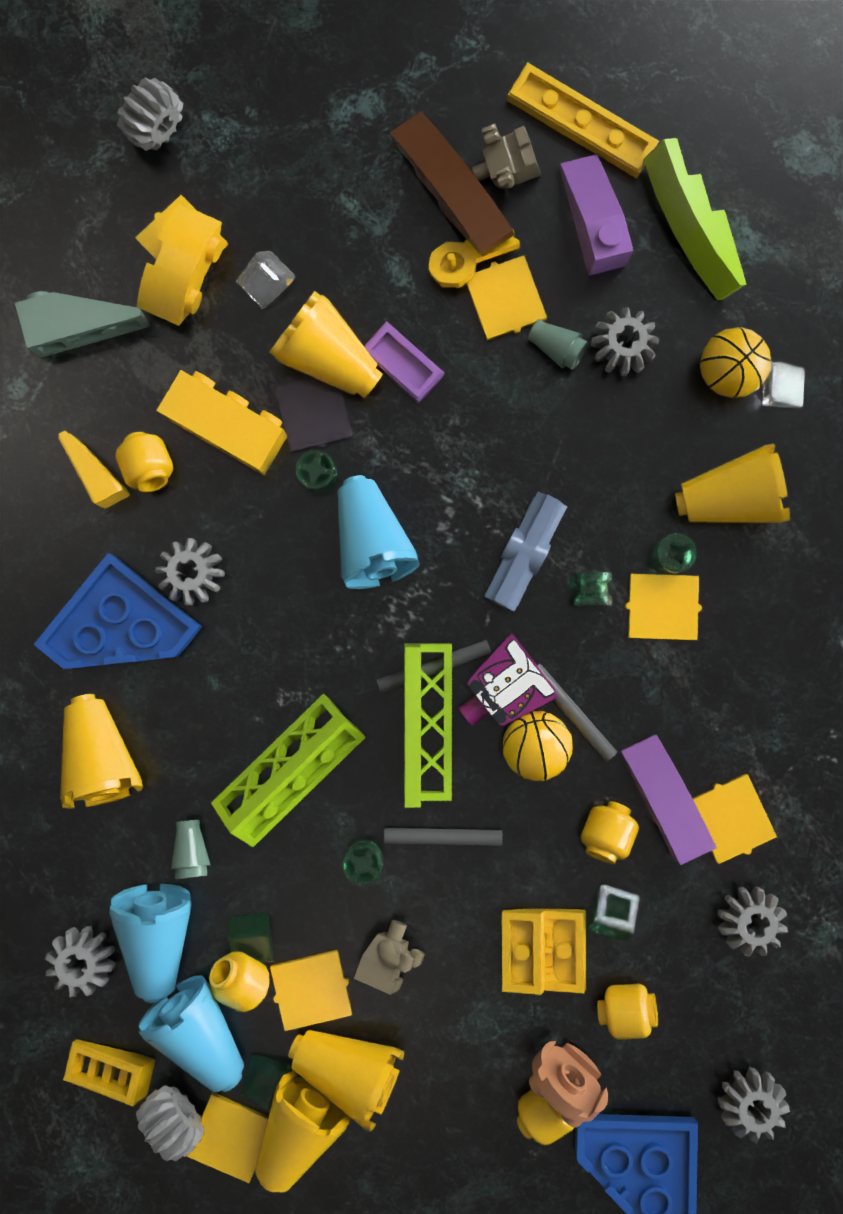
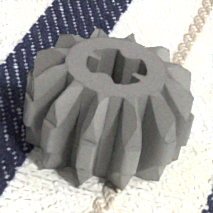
(150, 114)
(635, 331)
(190, 556)
(764, 927)
(75, 974)
(762, 1115)
(170, 1123)

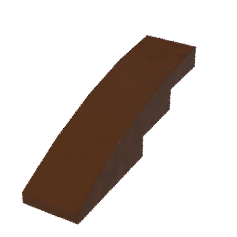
(452, 184)

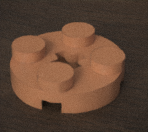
(551, 1078)

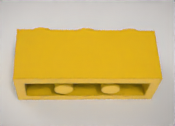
(223, 421)

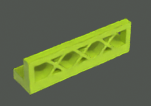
(412, 724)
(290, 776)

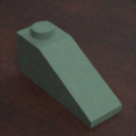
(65, 322)

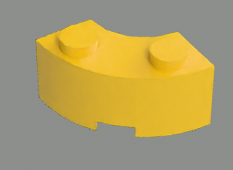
(188, 249)

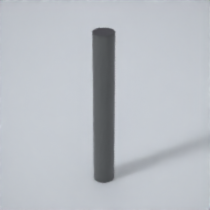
(435, 665)
(581, 721)
(443, 836)

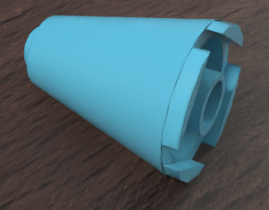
(370, 537)
(151, 936)
(194, 1035)

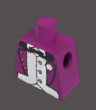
(507, 686)

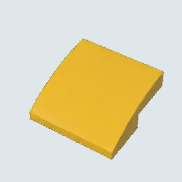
(543, 950)

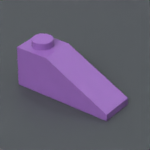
(596, 215)

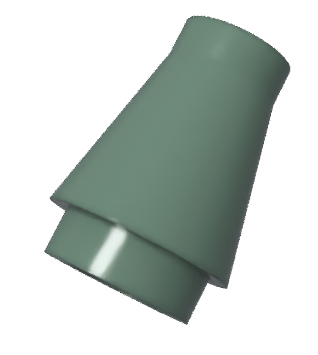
(560, 344)
(189, 851)

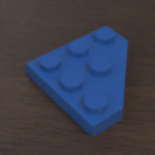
(116, 621)
(642, 1161)

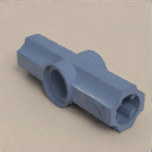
(525, 551)

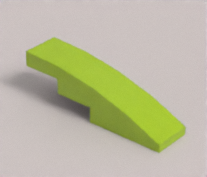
(698, 229)

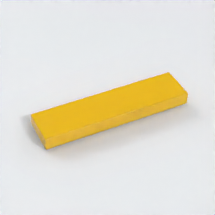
(581, 120)

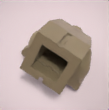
(508, 158)
(387, 958)

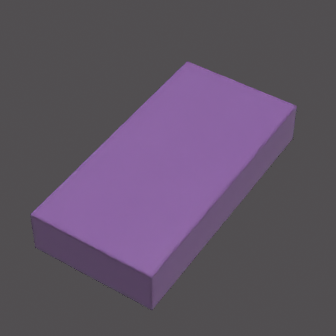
(403, 362)

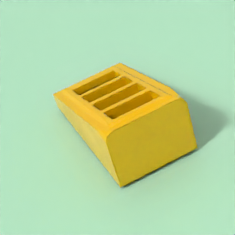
(97, 479)
(133, 1078)

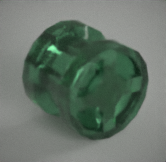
(309, 469)
(666, 558)
(592, 589)
(359, 868)

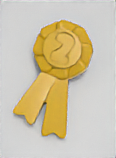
(456, 262)

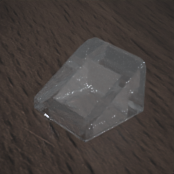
(265, 278)
(784, 386)

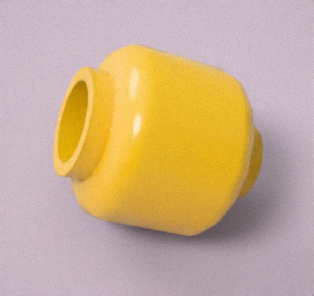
(144, 462)
(609, 832)
(239, 981)
(628, 1011)
(540, 1120)

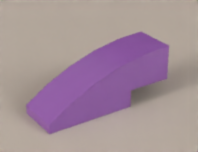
(668, 800)

